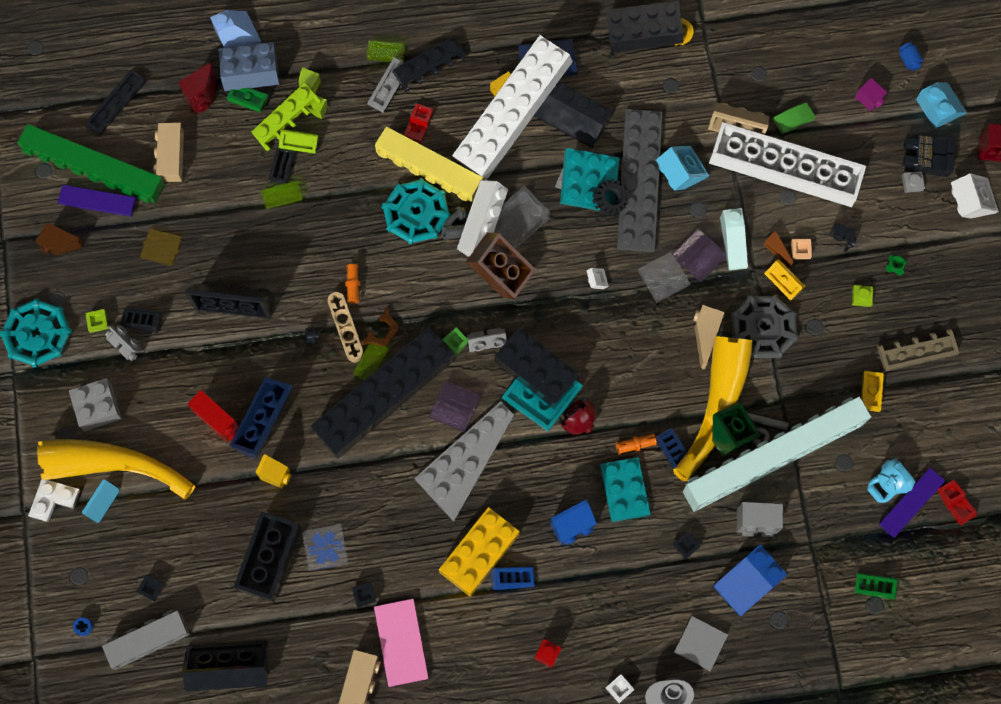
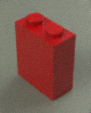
(213, 416)

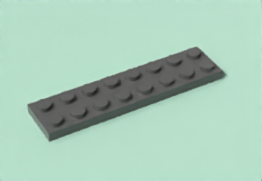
(641, 180)

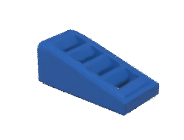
(496, 585)

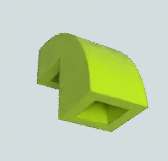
(313, 81)

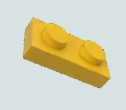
(784, 279)
(872, 390)

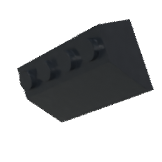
(574, 114)
(225, 666)

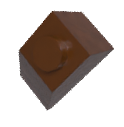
(57, 241)

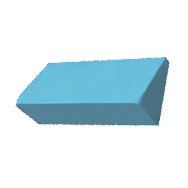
(100, 501)

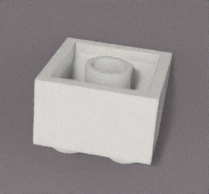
(974, 196)

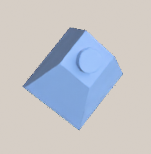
(235, 28)

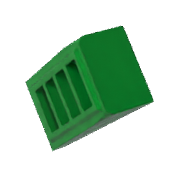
(877, 579)

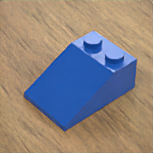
(750, 580)

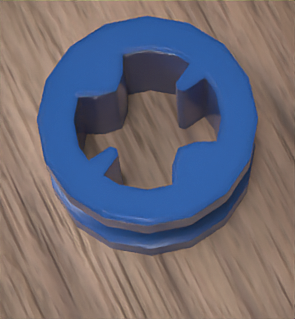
(86, 621)

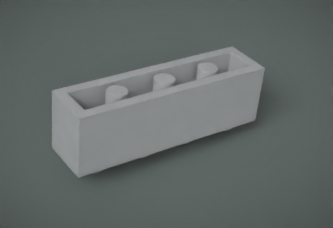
(146, 639)

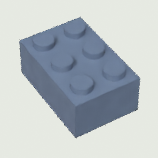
(248, 66)

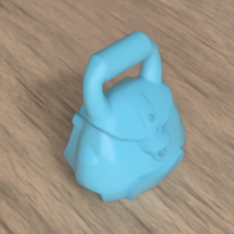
(893, 480)

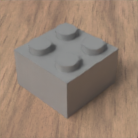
(95, 404)
(759, 518)

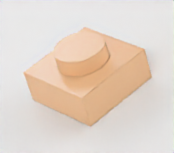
(801, 249)

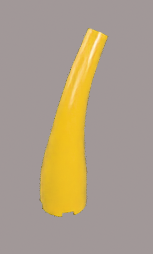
(727, 377)
(80, 457)

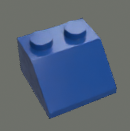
(573, 523)

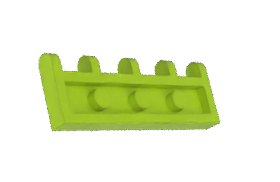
(285, 114)

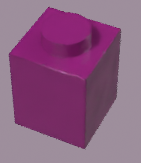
(871, 95)

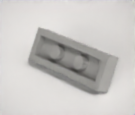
(385, 88)

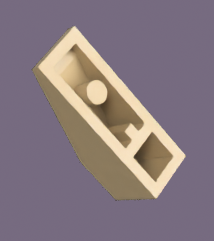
(706, 328)

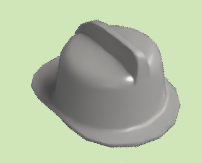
(670, 692)

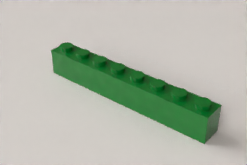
(91, 164)

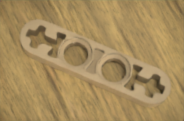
(344, 327)

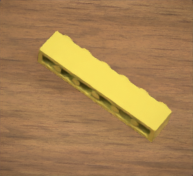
(428, 164)

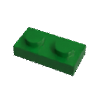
(248, 98)

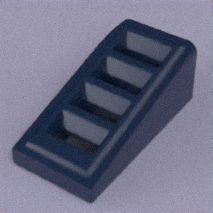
(663, 446)

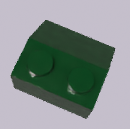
(733, 429)

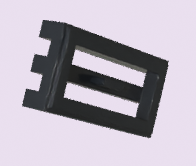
(279, 180)

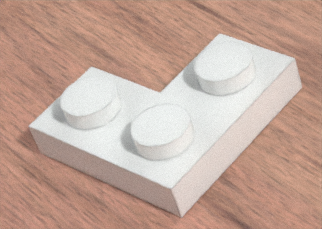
(48, 495)

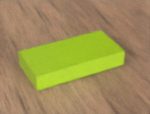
(298, 141)

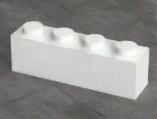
(482, 215)

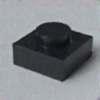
(686, 545)
(150, 588)
(364, 594)

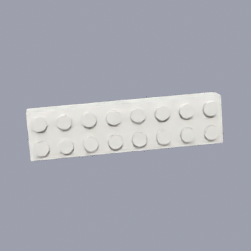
(513, 107)
(787, 164)

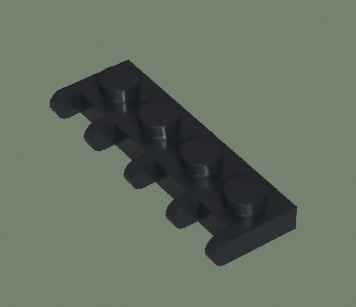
(428, 62)

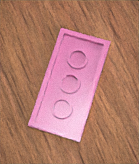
(401, 643)

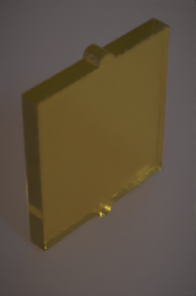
(160, 247)

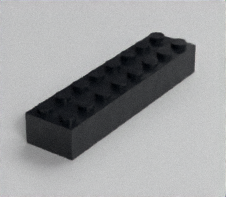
(383, 392)

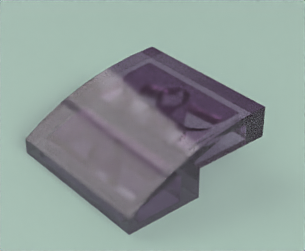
(699, 255)
(454, 406)

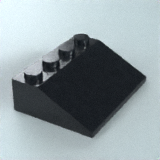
(231, 300)

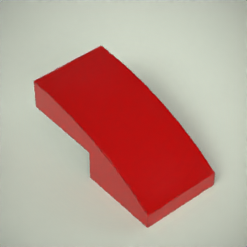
(418, 123)
(956, 502)

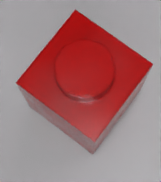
(547, 653)

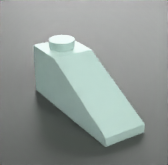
(734, 238)

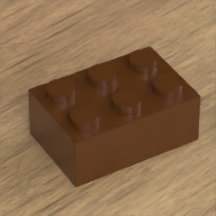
(500, 265)

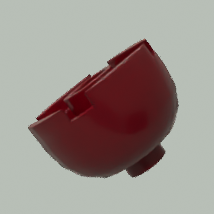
(579, 417)

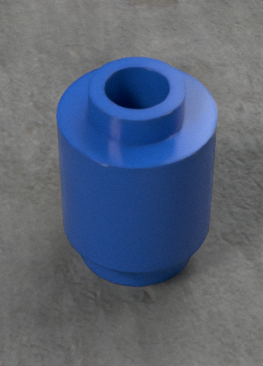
(911, 56)

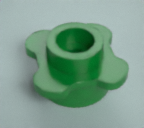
(901, 262)

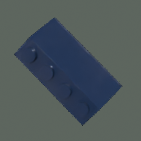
(261, 417)

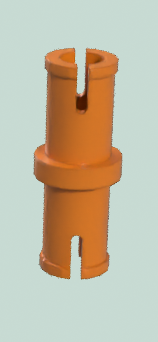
(352, 283)
(636, 443)

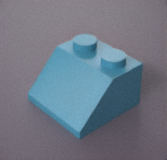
(940, 104)
(681, 167)

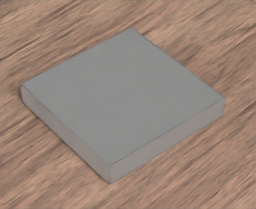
(700, 643)

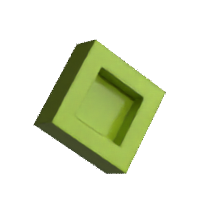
(862, 295)
(97, 320)

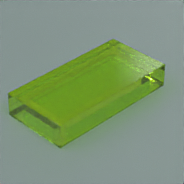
(385, 51)
(281, 195)
(370, 361)

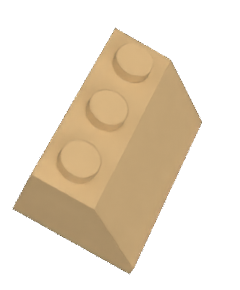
(738, 117)

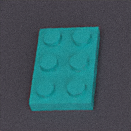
(624, 489)

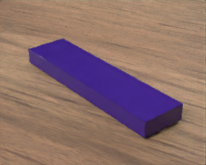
(97, 200)
(911, 502)

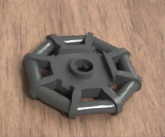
(771, 318)

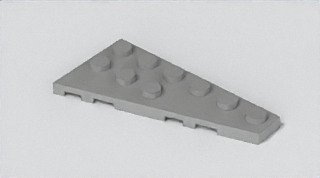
(457, 469)

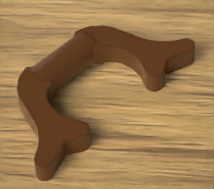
(389, 336)

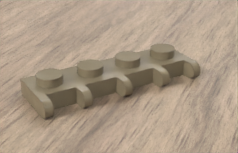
(918, 352)

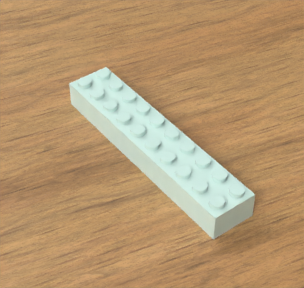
(775, 454)

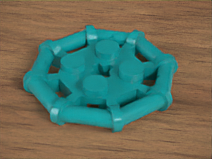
(420, 220)
(39, 342)

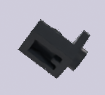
(843, 233)

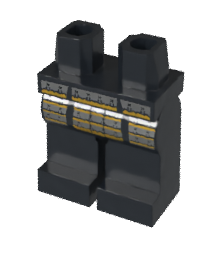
(930, 155)

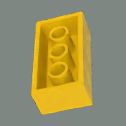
(479, 552)

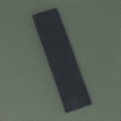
(115, 102)

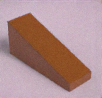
(776, 246)

